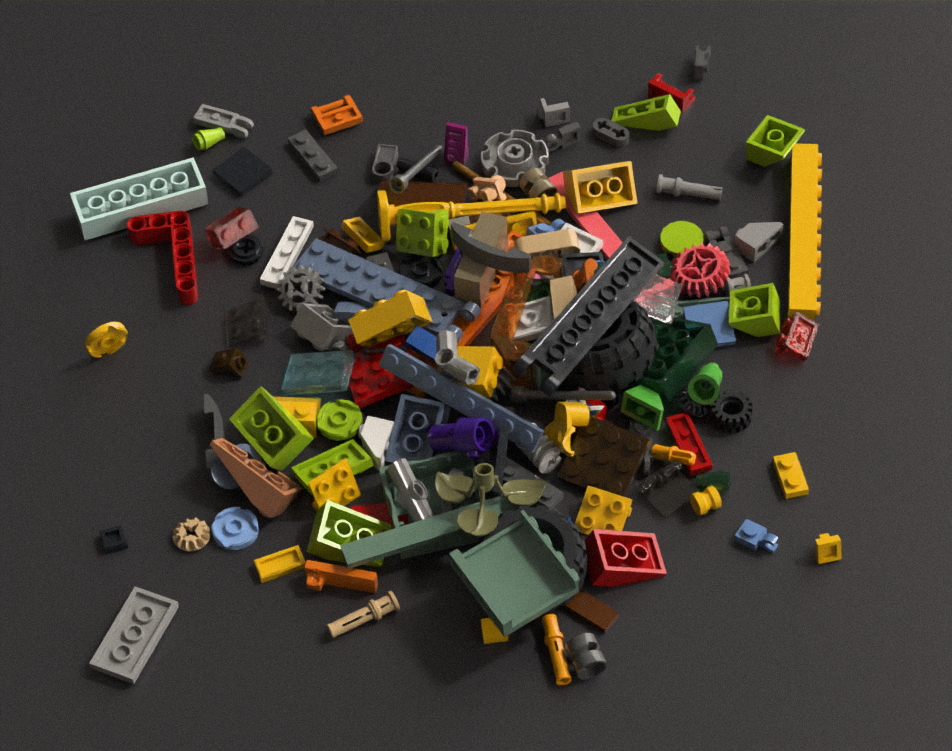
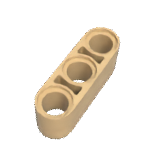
(549, 243)

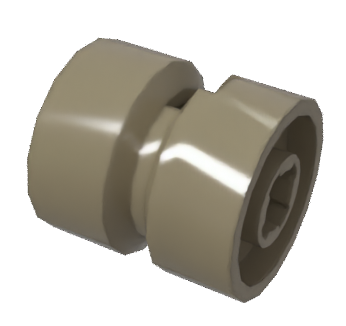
(536, 183)

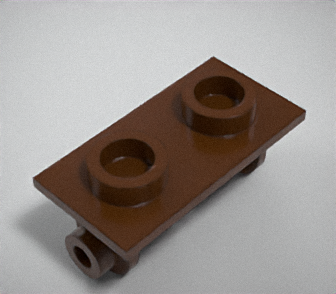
(335, 238)

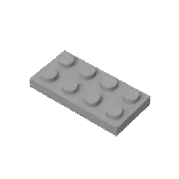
(134, 635)

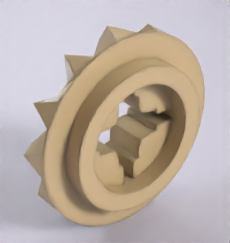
(191, 542)

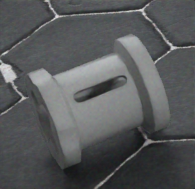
(742, 282)

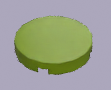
(680, 235)
(339, 420)

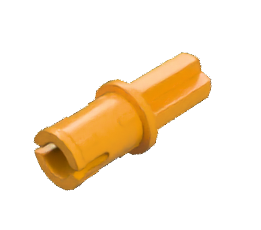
(672, 454)

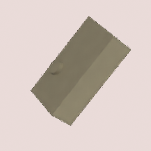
(474, 279)

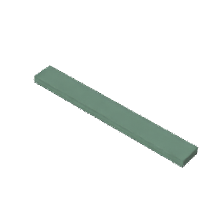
(414, 534)

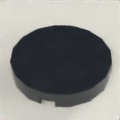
(422, 269)

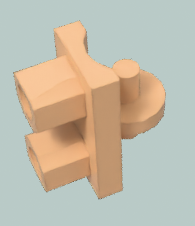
(487, 189)

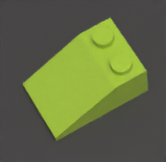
(271, 429)
(335, 527)

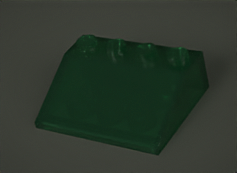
(679, 354)

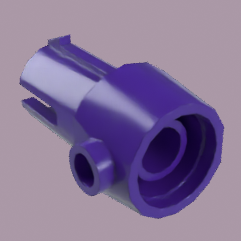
(466, 436)

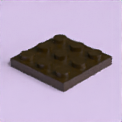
(604, 457)

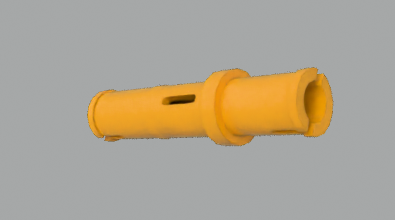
(554, 642)

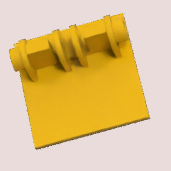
(335, 485)
(602, 511)

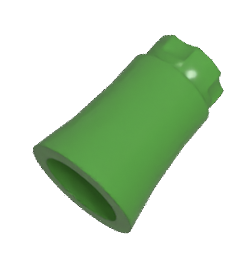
(705, 386)

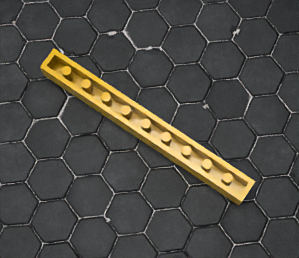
(803, 231)

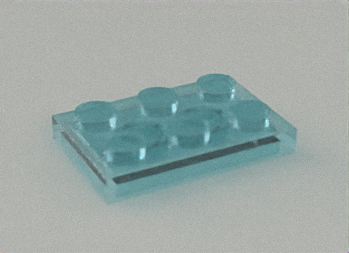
(318, 372)

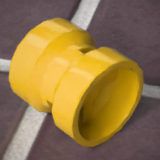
(705, 500)

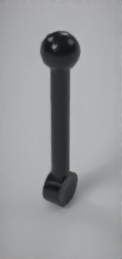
(365, 350)

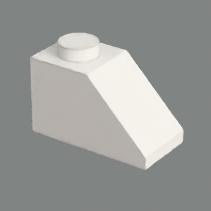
(375, 439)

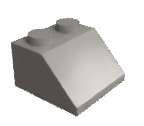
(318, 326)

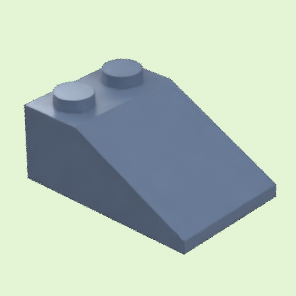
(411, 426)

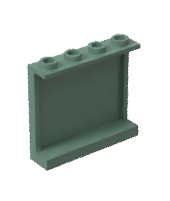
(516, 574)

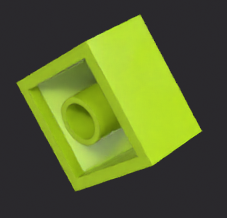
(772, 141)
(755, 310)

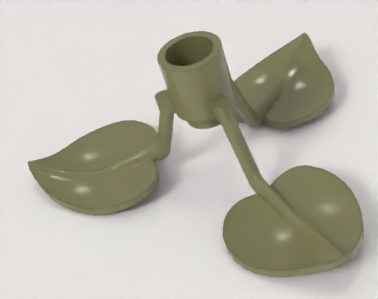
(482, 522)

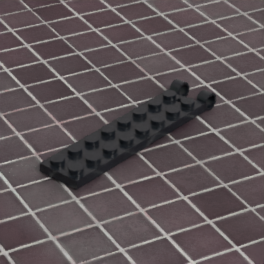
(590, 313)

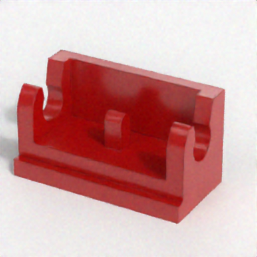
(658, 88)

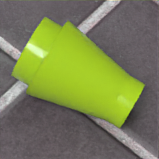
(206, 138)

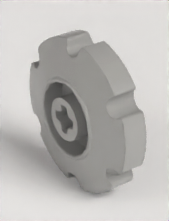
(513, 155)

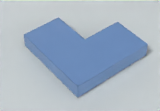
(715, 314)

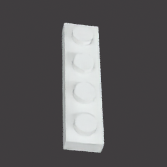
(286, 251)

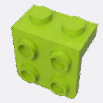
(422, 232)

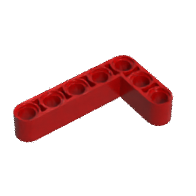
(172, 227)

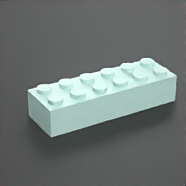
(159, 190)

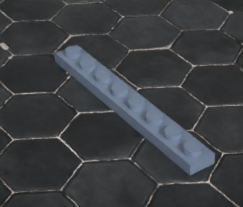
(460, 396)

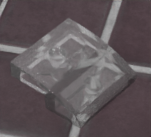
(660, 298)

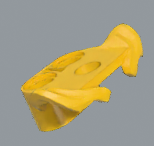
(566, 416)

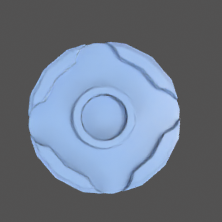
(235, 528)

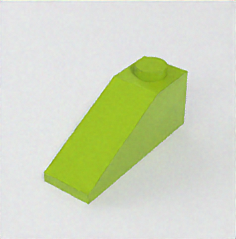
(649, 114)

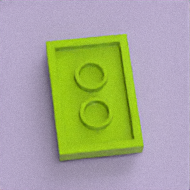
(313, 467)

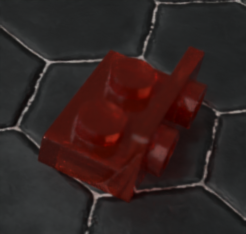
(796, 336)

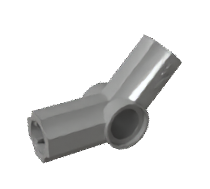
(449, 361)

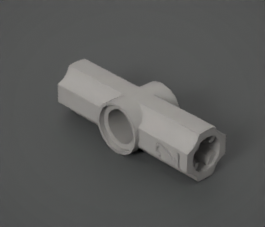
(410, 492)

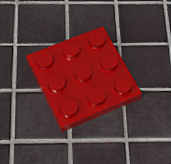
(370, 381)

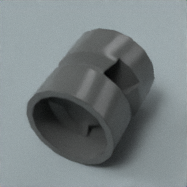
(586, 656)

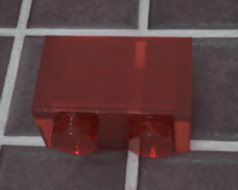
(231, 228)

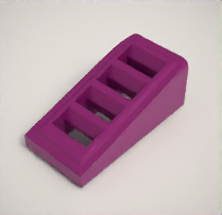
(455, 145)

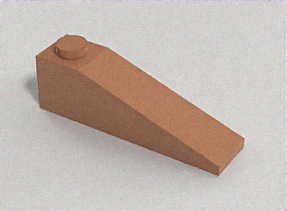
(265, 490)

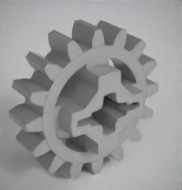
(308, 282)

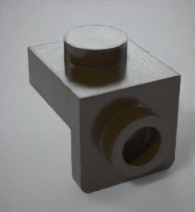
(229, 360)

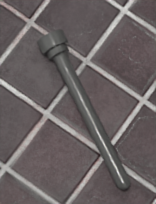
(400, 182)
(520, 395)

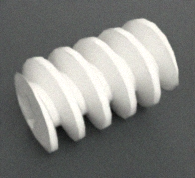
(546, 456)

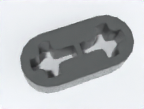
(609, 131)

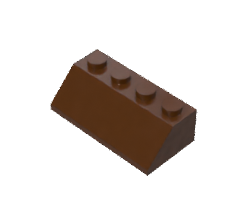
(427, 192)

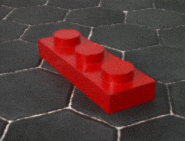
(687, 439)

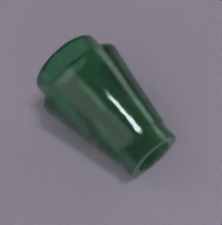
(719, 479)

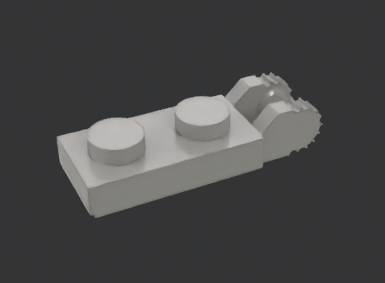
(215, 118)

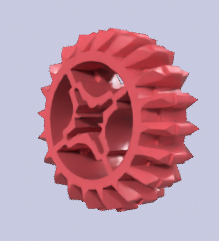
(713, 266)

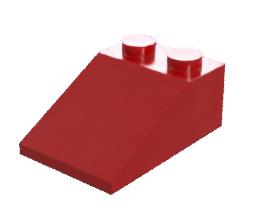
(622, 557)

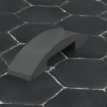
(510, 261)
(213, 418)

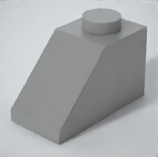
(757, 239)

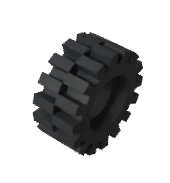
(728, 421)

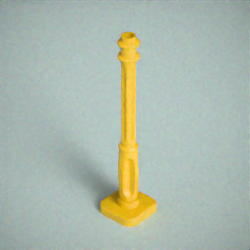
(388, 213)

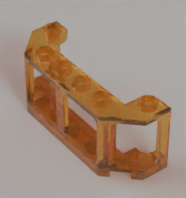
(511, 311)

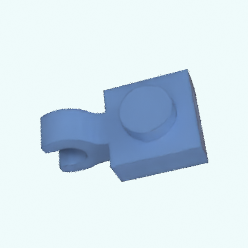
(543, 228)
(755, 535)

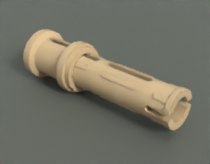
(376, 613)

